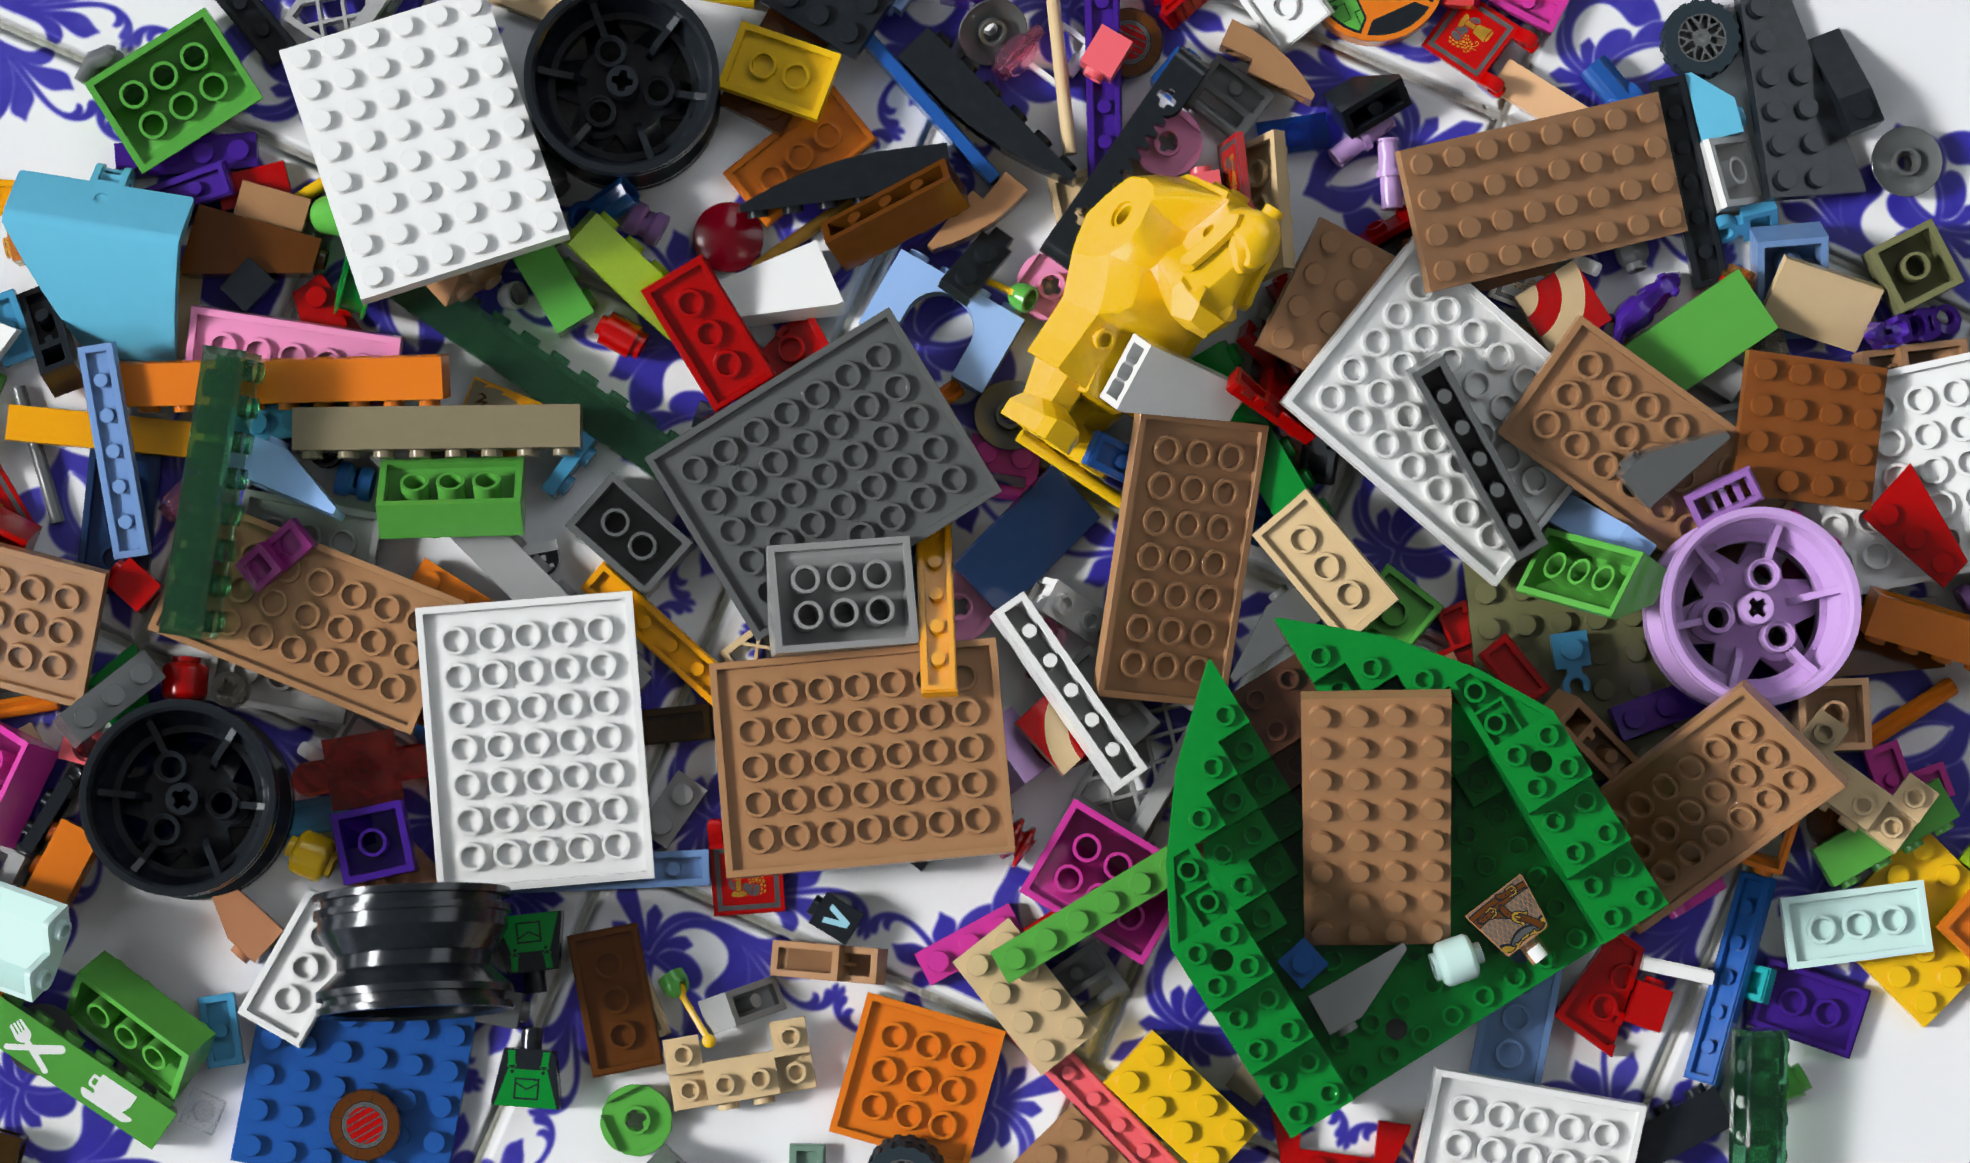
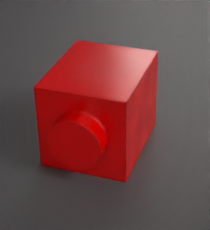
(135, 584)
(1648, 1004)

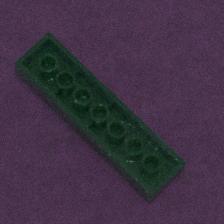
(211, 493)

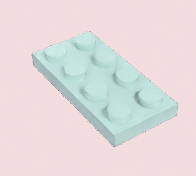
(1856, 924)

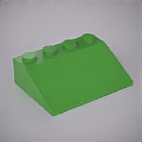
(174, 90)

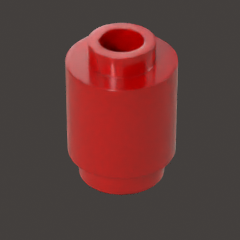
(621, 335)

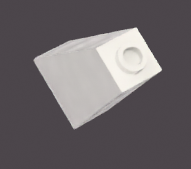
(786, 288)
(1167, 384)

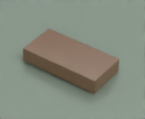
(273, 206)

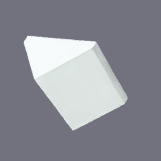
(1732, 172)

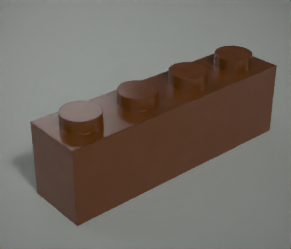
(895, 215)

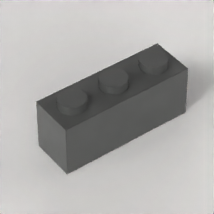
(109, 699)

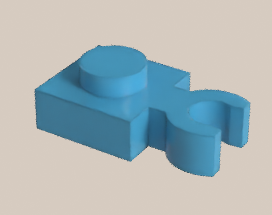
(1749, 216)
(1571, 654)

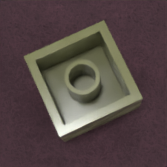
(1912, 268)

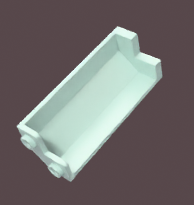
(31, 941)

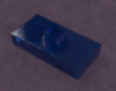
(1302, 132)

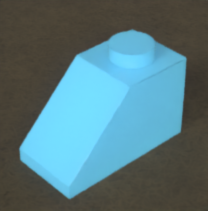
(1714, 109)

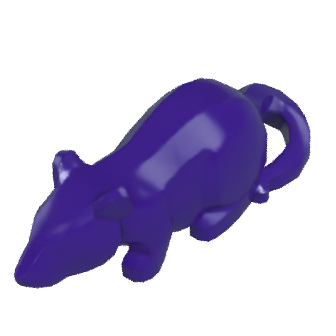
(1639, 309)
(1913, 327)

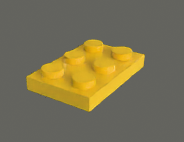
(780, 71)

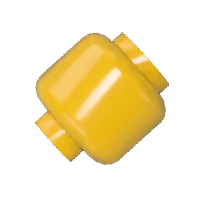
(312, 855)

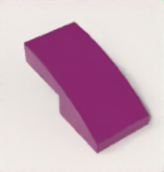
(276, 555)

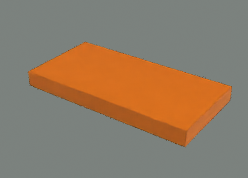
(800, 149)

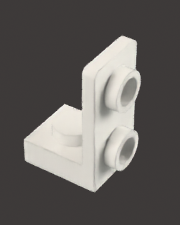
(1066, 607)

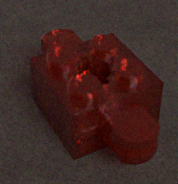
(361, 770)

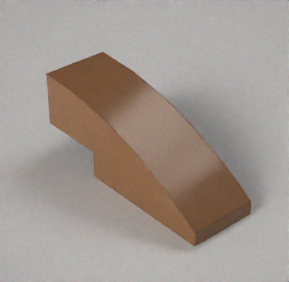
(1266, 62)
(981, 215)
(1910, 353)
(828, 962)

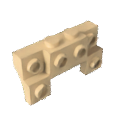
(1864, 803)
(740, 1077)

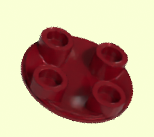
(728, 237)

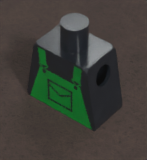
(533, 946)
(529, 1074)

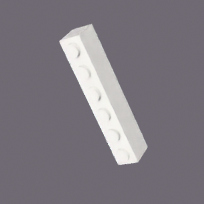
(1068, 692)

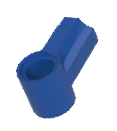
(1609, 82)
(614, 199)

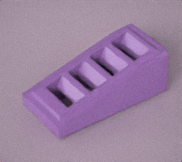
(1691, 496)

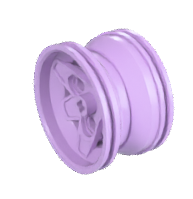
(1827, 592)

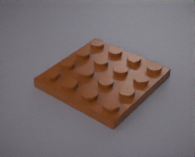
(1809, 428)

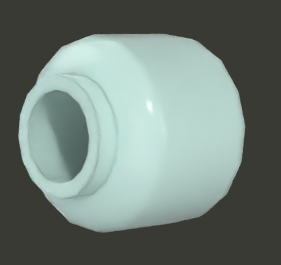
(1456, 960)

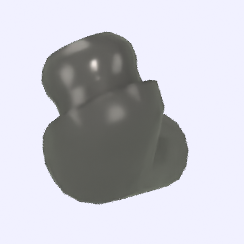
(97, 59)

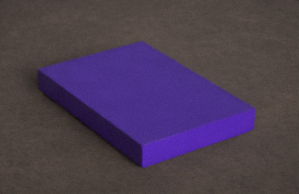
(1812, 1008)

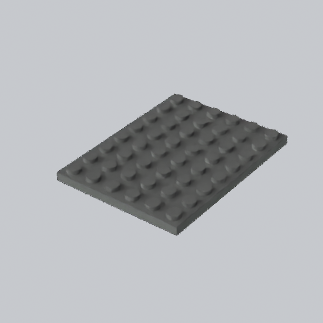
(823, 454)

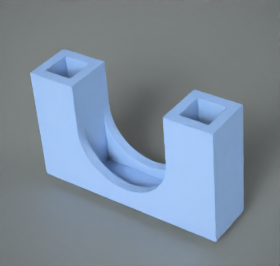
(994, 325)

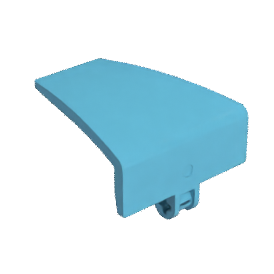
(104, 256)

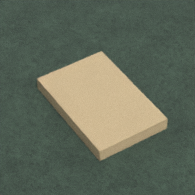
(1821, 303)

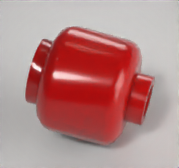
(185, 678)

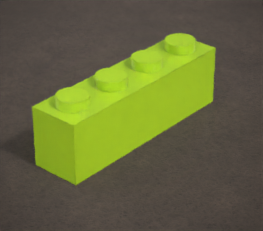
(617, 261)

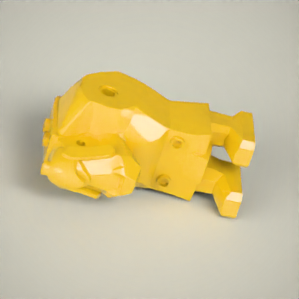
(1150, 262)

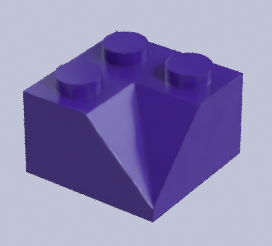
(374, 842)

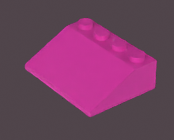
(1086, 854)

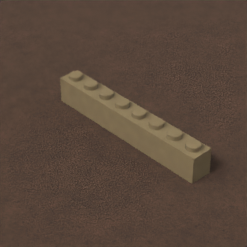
(437, 429)

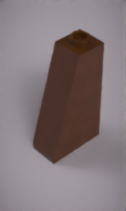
(225, 240)

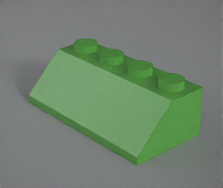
(451, 497)
(1592, 575)
(139, 1024)

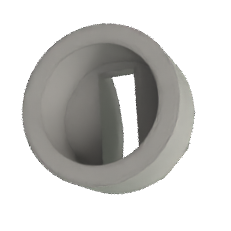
(512, 295)

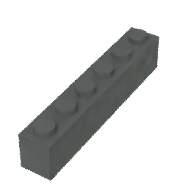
(1476, 456)

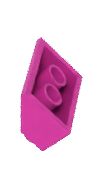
(23, 773)

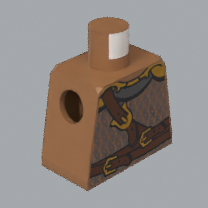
(1512, 920)

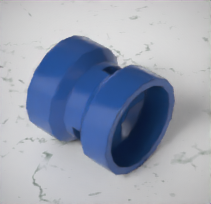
(355, 481)

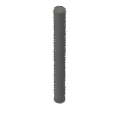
(41, 466)

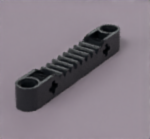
(1179, 77)

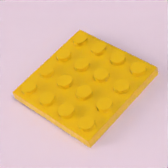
(1927, 980)

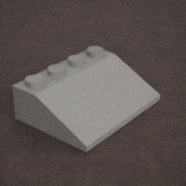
(840, 596)

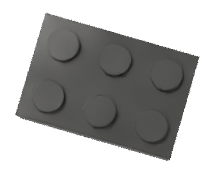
(630, 535)

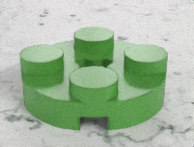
(630, 1139)

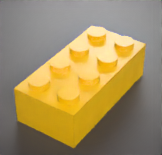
(1179, 1103)

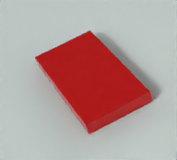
(708, 332)

